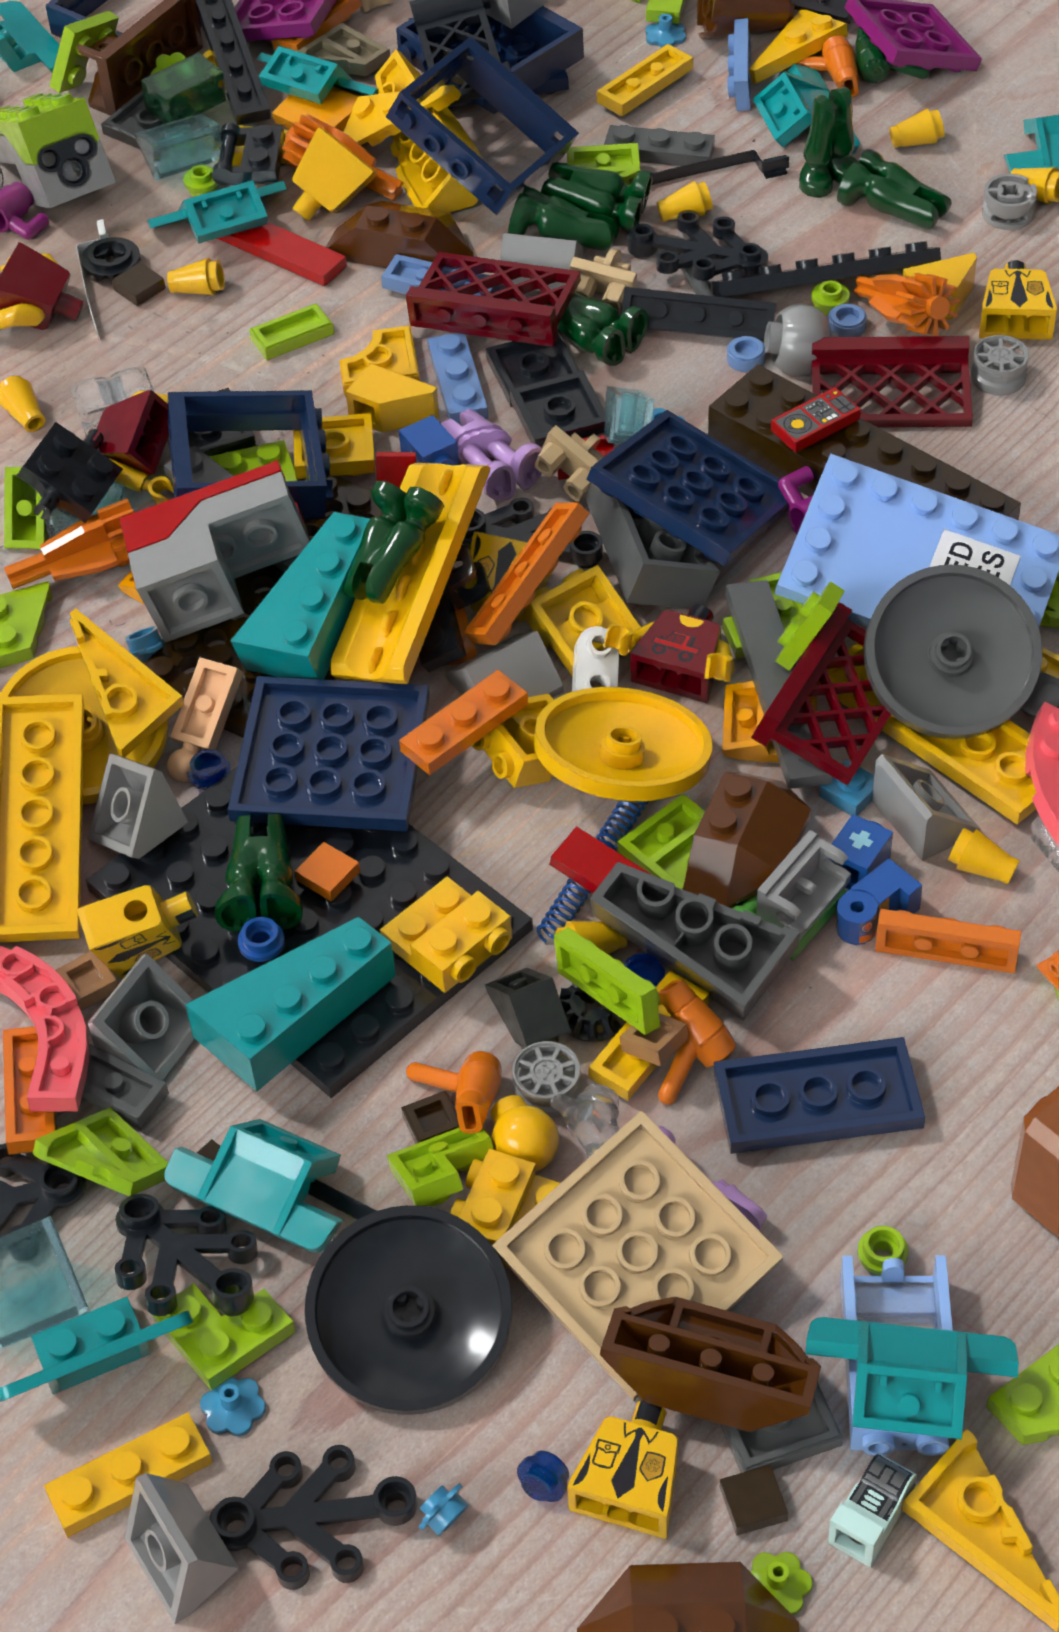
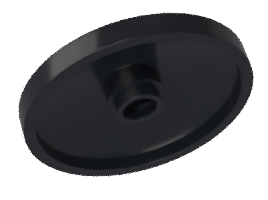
(408, 1310)

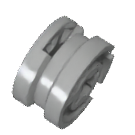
(1009, 199)
(998, 367)
(546, 1074)

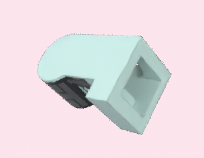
(871, 1509)

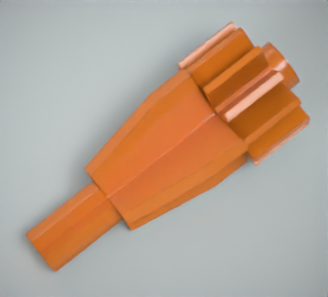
(300, 135)
(910, 300)
(78, 549)

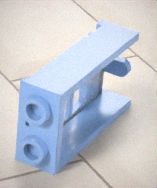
(896, 1301)

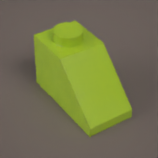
(21, 524)

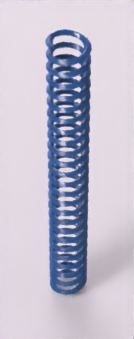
(568, 884)

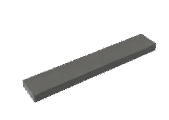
(758, 632)

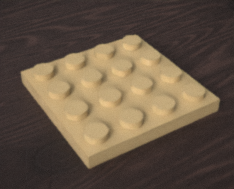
(631, 1232)

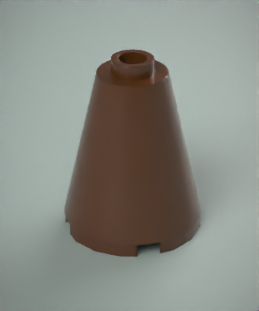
(763, 16)

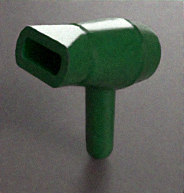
(873, 63)

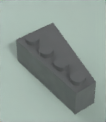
(649, 560)
(694, 936)

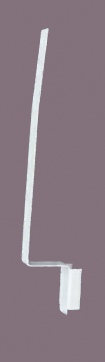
(80, 248)

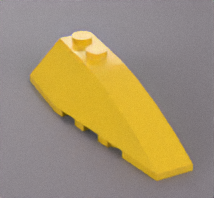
(423, 178)

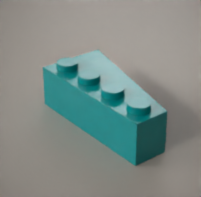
(306, 609)
(291, 1002)

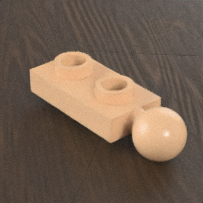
(203, 713)

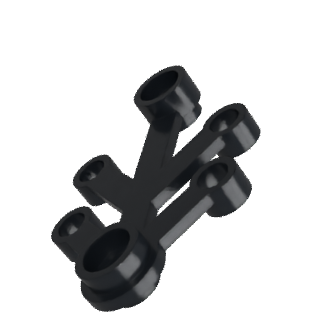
(700, 251)
(584, 550)
(40, 1190)
(143, 1218)
(304, 1515)

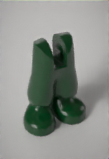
(828, 143)
(600, 191)
(892, 191)
(561, 220)
(601, 330)
(390, 540)
(258, 863)

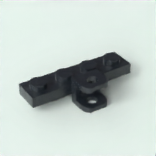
(444, 640)

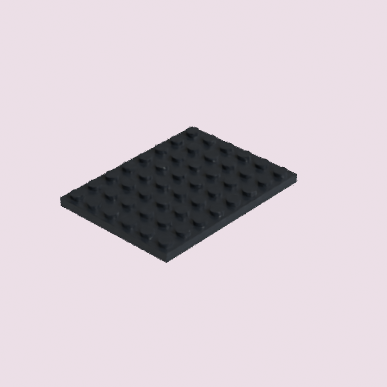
(392, 876)

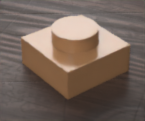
(88, 979)
(657, 1045)

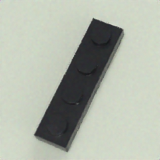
(701, 313)

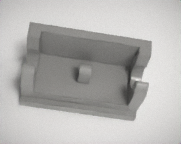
(803, 885)

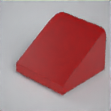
(393, 466)

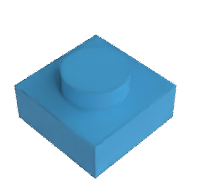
(853, 797)

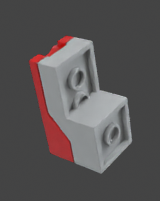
(198, 543)

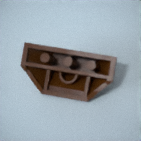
(393, 228)
(744, 837)
(710, 1363)
(689, 1600)

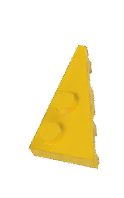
(798, 40)
(369, 114)
(127, 690)
(968, 1514)

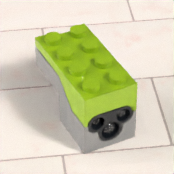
(54, 148)

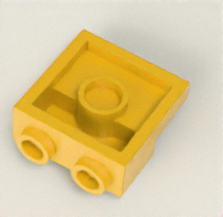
(574, 606)
(512, 746)
(449, 933)
(500, 1193)

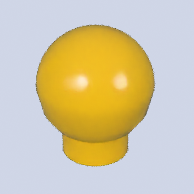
(524, 1131)

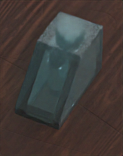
(626, 413)

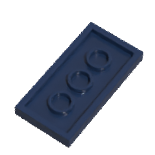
(818, 1095)

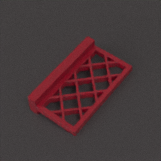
(492, 313)
(889, 358)
(802, 684)

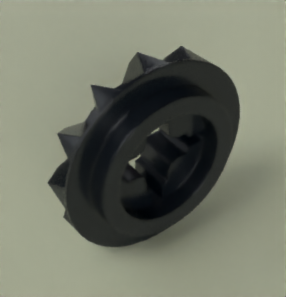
(97, 256)
(593, 1027)

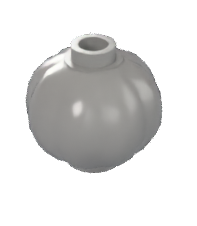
(792, 337)

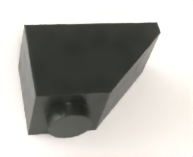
(529, 1006)

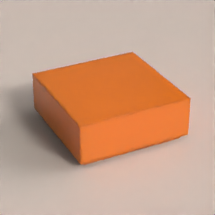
(327, 871)

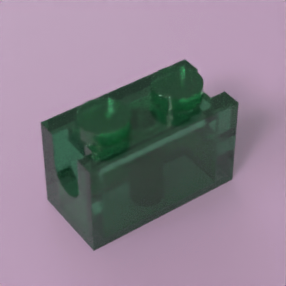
(183, 89)

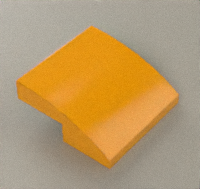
(334, 109)
(740, 721)

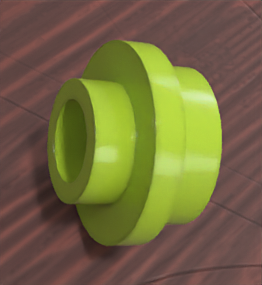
(199, 180)
(829, 295)
(881, 1239)

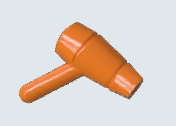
(838, 61)
(707, 1040)
(474, 1086)

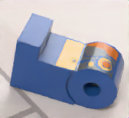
(883, 888)

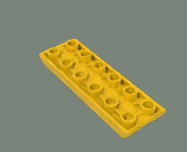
(386, 638)

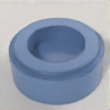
(847, 320)
(745, 353)

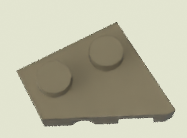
(349, 50)

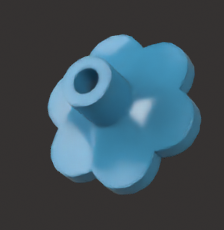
(665, 32)
(233, 1406)

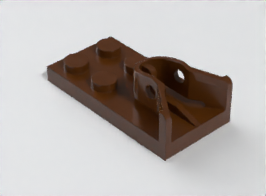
(133, 55)

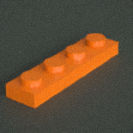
(525, 574)

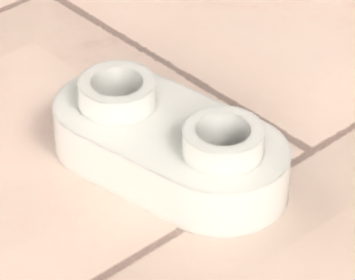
(594, 664)

